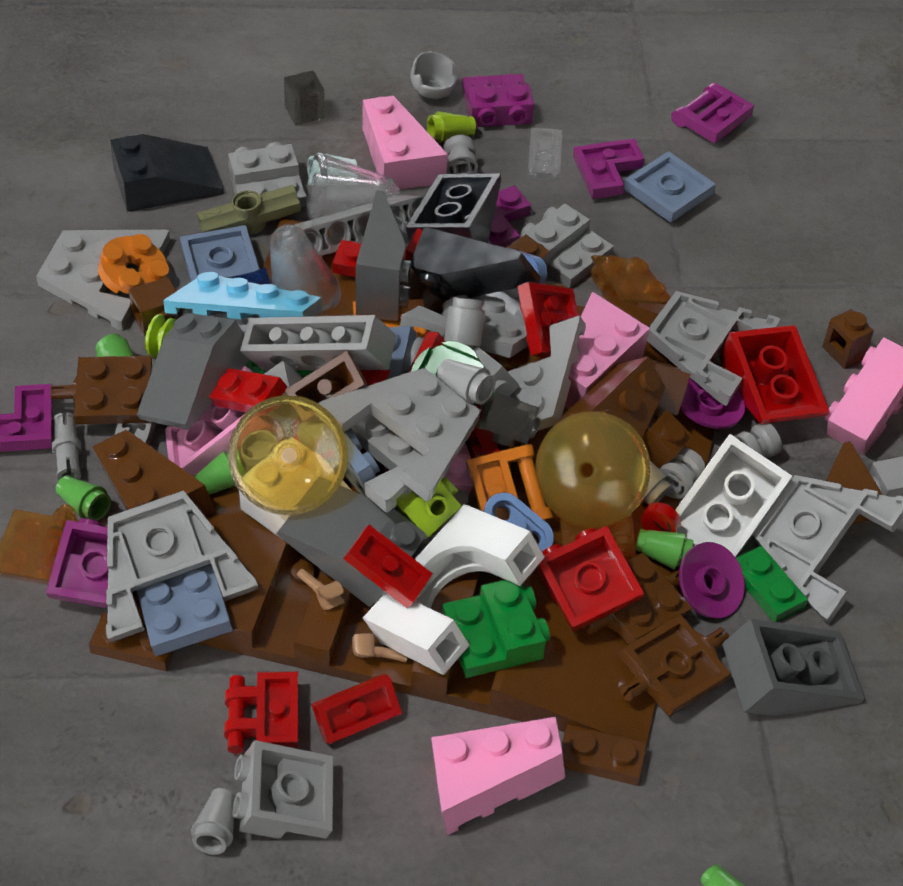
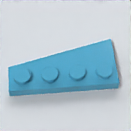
(241, 299)

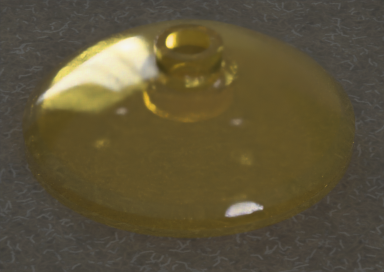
(258, 448)
(618, 462)

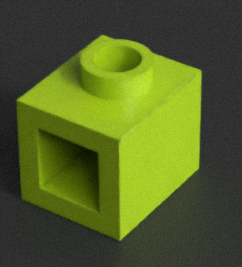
(431, 514)

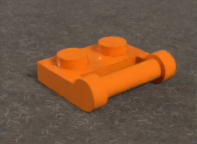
(492, 475)

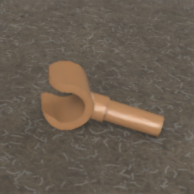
(328, 595)
(364, 647)

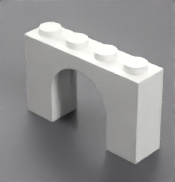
(464, 545)

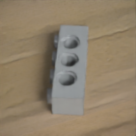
(316, 340)

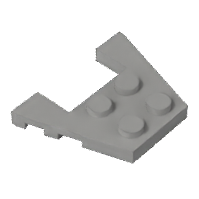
(73, 271)
(502, 329)
(692, 333)
(547, 381)
(419, 412)
(392, 453)
(810, 523)
(158, 544)

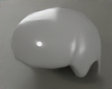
(433, 75)

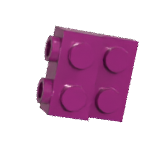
(498, 100)
(81, 564)

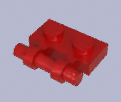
(276, 710)

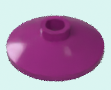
(709, 412)
(722, 576)

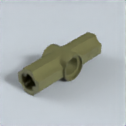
(251, 210)

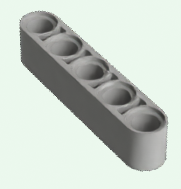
(343, 223)

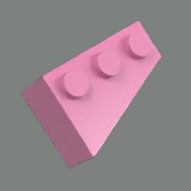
(401, 144)
(608, 340)
(869, 398)
(494, 766)

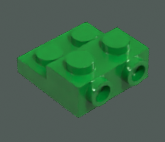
(498, 628)

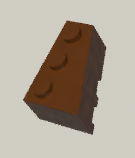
(626, 391)
(145, 475)

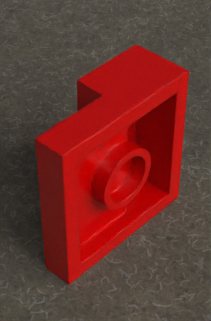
(588, 577)

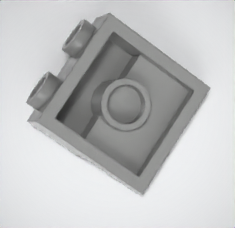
(265, 169)
(569, 242)
(284, 791)

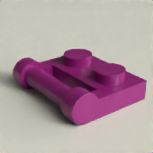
(717, 119)

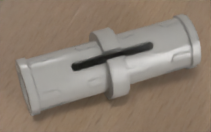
(66, 446)

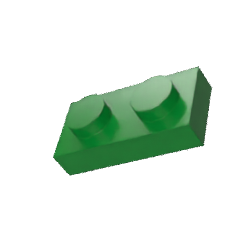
(770, 585)

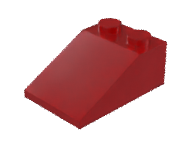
(774, 373)

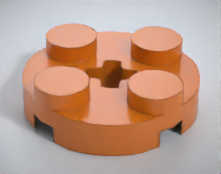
(134, 250)

